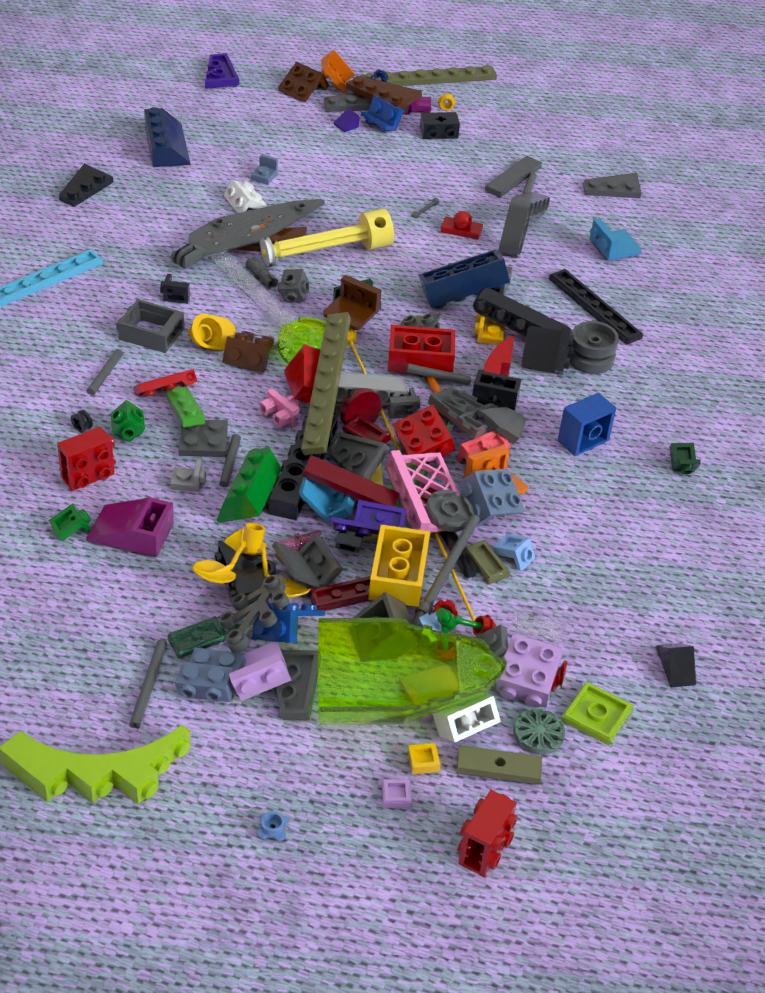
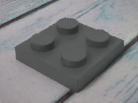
(204, 439)

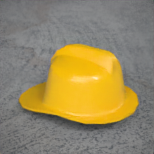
(211, 330)

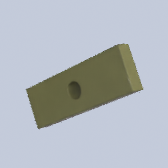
(499, 764)

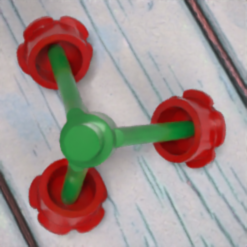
(448, 618)

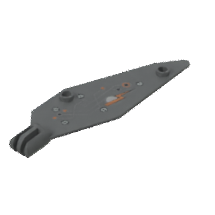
(241, 230)

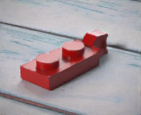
(167, 383)

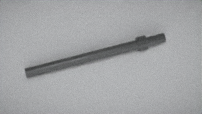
(426, 605)

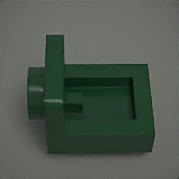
(684, 457)

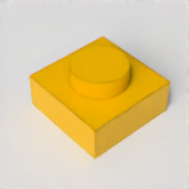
(423, 758)

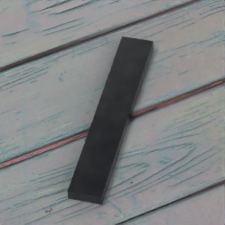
(595, 306)

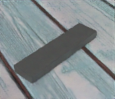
(513, 176)

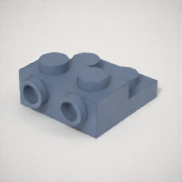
(208, 675)

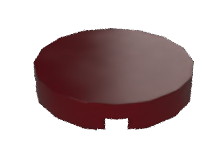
(363, 403)

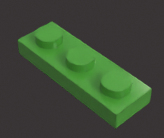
(185, 407)

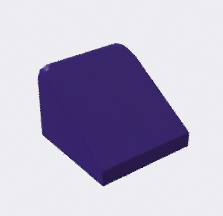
(347, 121)

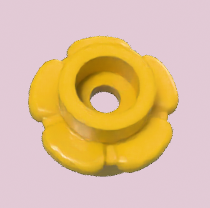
(446, 106)

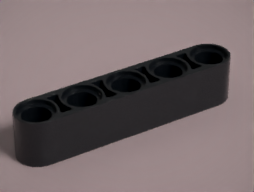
(513, 312)

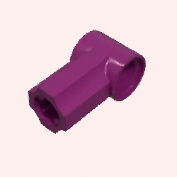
(421, 105)

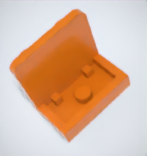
(492, 460)

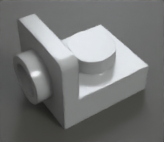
(188, 479)

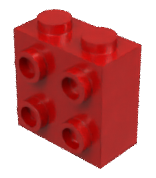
(424, 433)
(86, 458)
(487, 833)

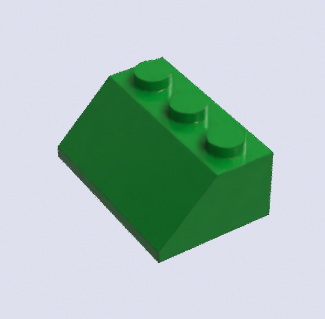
(251, 486)

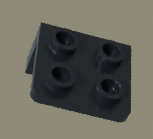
(547, 349)

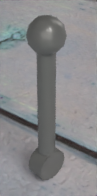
(435, 201)

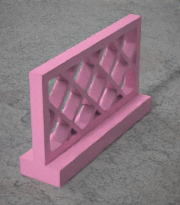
(411, 494)

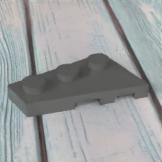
(298, 694)

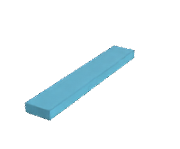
(48, 276)

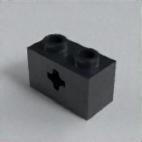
(439, 125)
(496, 389)

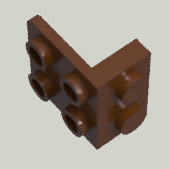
(302, 81)
(358, 299)
(248, 351)

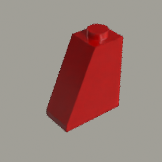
(302, 372)

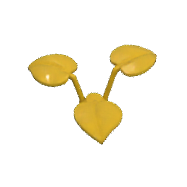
(248, 542)

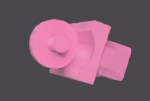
(284, 408)

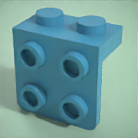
(613, 243)
(325, 500)

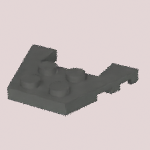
(460, 409)

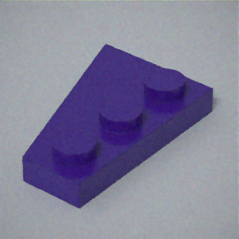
(220, 72)

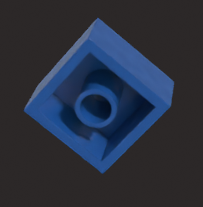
(586, 424)

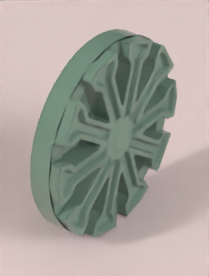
(539, 731)

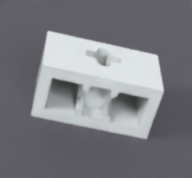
(467, 718)

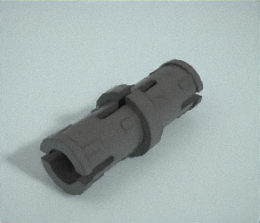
(261, 273)

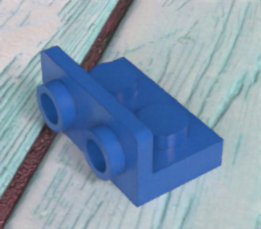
(383, 114)

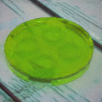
(297, 333)

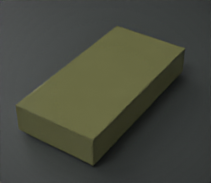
(487, 562)

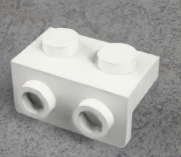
(242, 196)

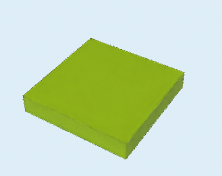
(597, 713)

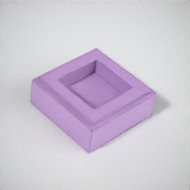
(396, 793)

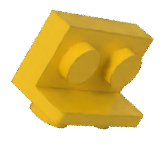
(488, 331)

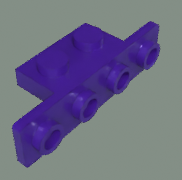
(369, 518)

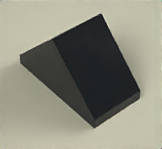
(678, 664)

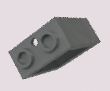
(170, 319)

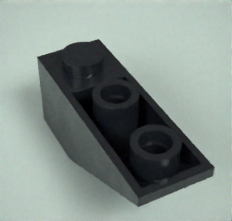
(248, 576)

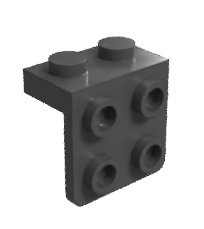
(311, 564)

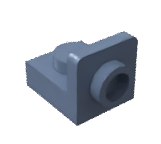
(266, 170)

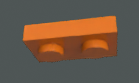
(337, 70)

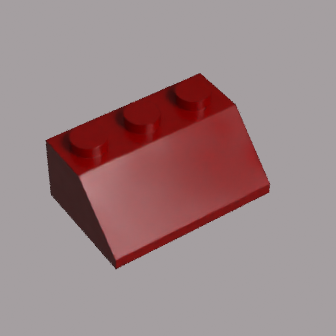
(421, 347)

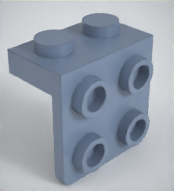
(491, 494)

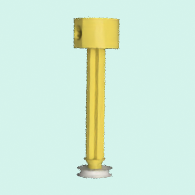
(373, 229)

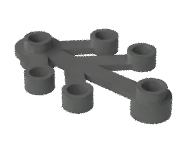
(273, 588)

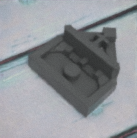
(504, 421)

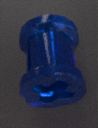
(380, 73)

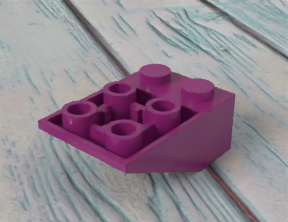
(134, 525)

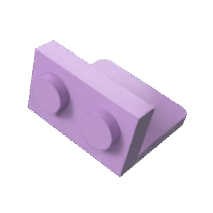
(262, 671)
(529, 671)

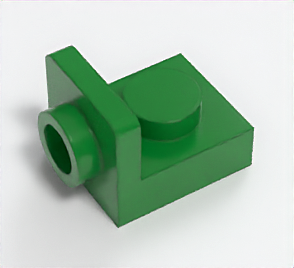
(70, 521)

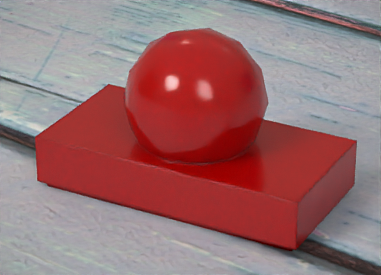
(462, 226)

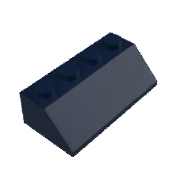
(165, 139)
(464, 278)

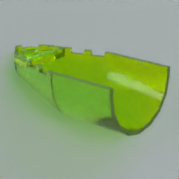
(397, 670)

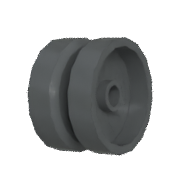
(593, 347)

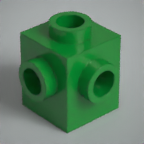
(127, 421)

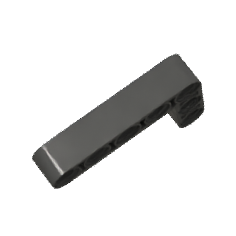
(519, 213)

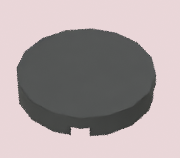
(448, 510)

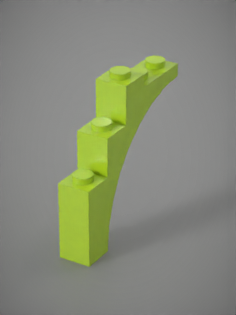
(93, 775)

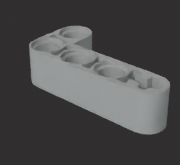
(382, 385)

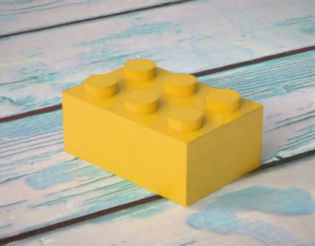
(399, 564)

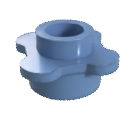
(275, 819)

